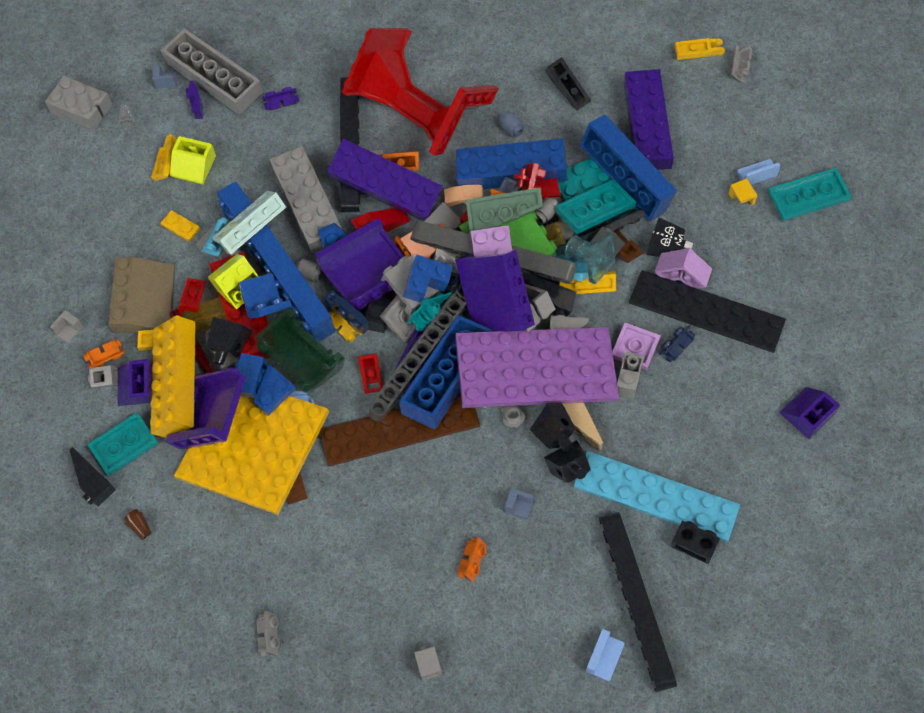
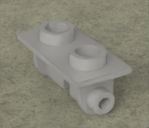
(740, 64)
(267, 625)

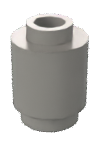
(547, 211)
(310, 270)

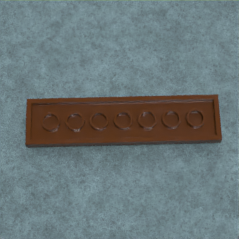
(370, 437)

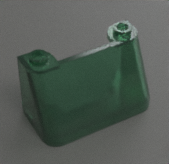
(298, 352)

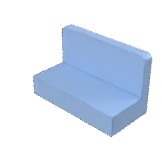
(759, 171)
(605, 656)

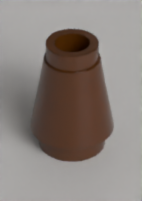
(136, 522)

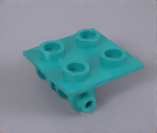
(427, 311)

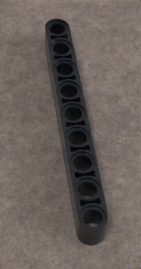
(349, 131)
(638, 601)

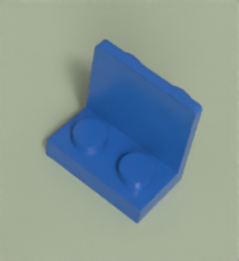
(262, 296)

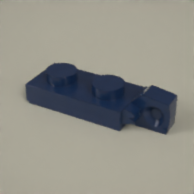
(347, 311)

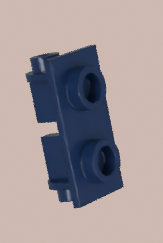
(681, 337)

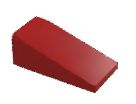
(370, 372)

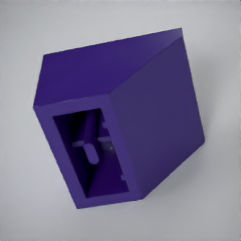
(135, 382)
(810, 411)

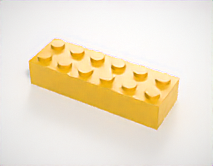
(173, 377)

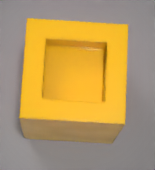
(743, 192)

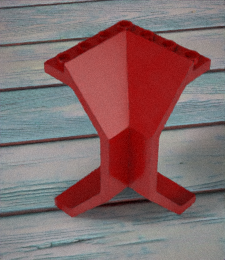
(384, 77)

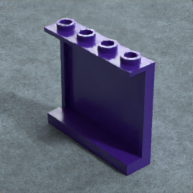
(358, 264)
(495, 291)
(214, 409)

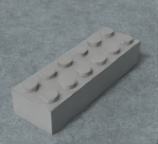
(212, 71)
(304, 195)

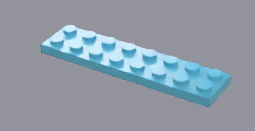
(657, 495)

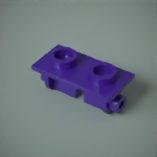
(286, 95)

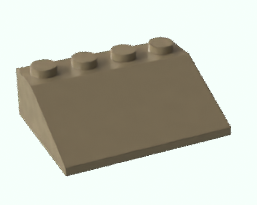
(140, 294)

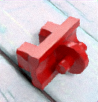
(527, 176)

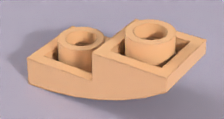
(459, 194)

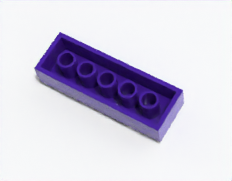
(648, 116)
(384, 180)

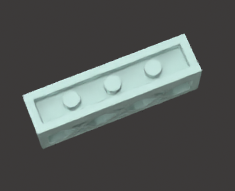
(249, 221)

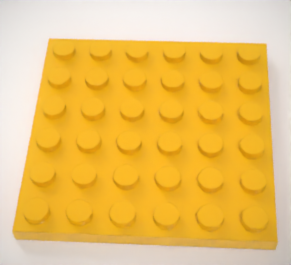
(259, 455)

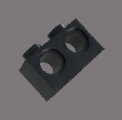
(693, 547)

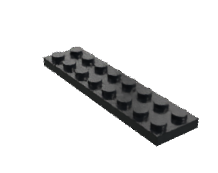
(707, 311)

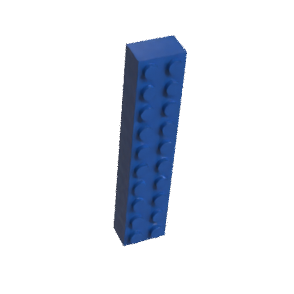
(275, 260)

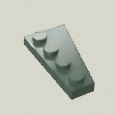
(502, 208)

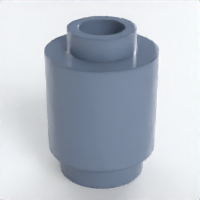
(511, 124)

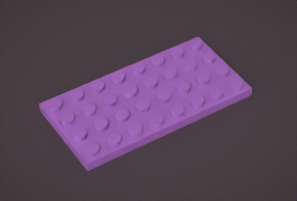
(536, 367)

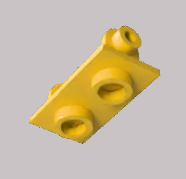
(347, 330)

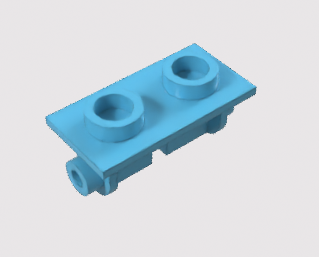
(212, 247)

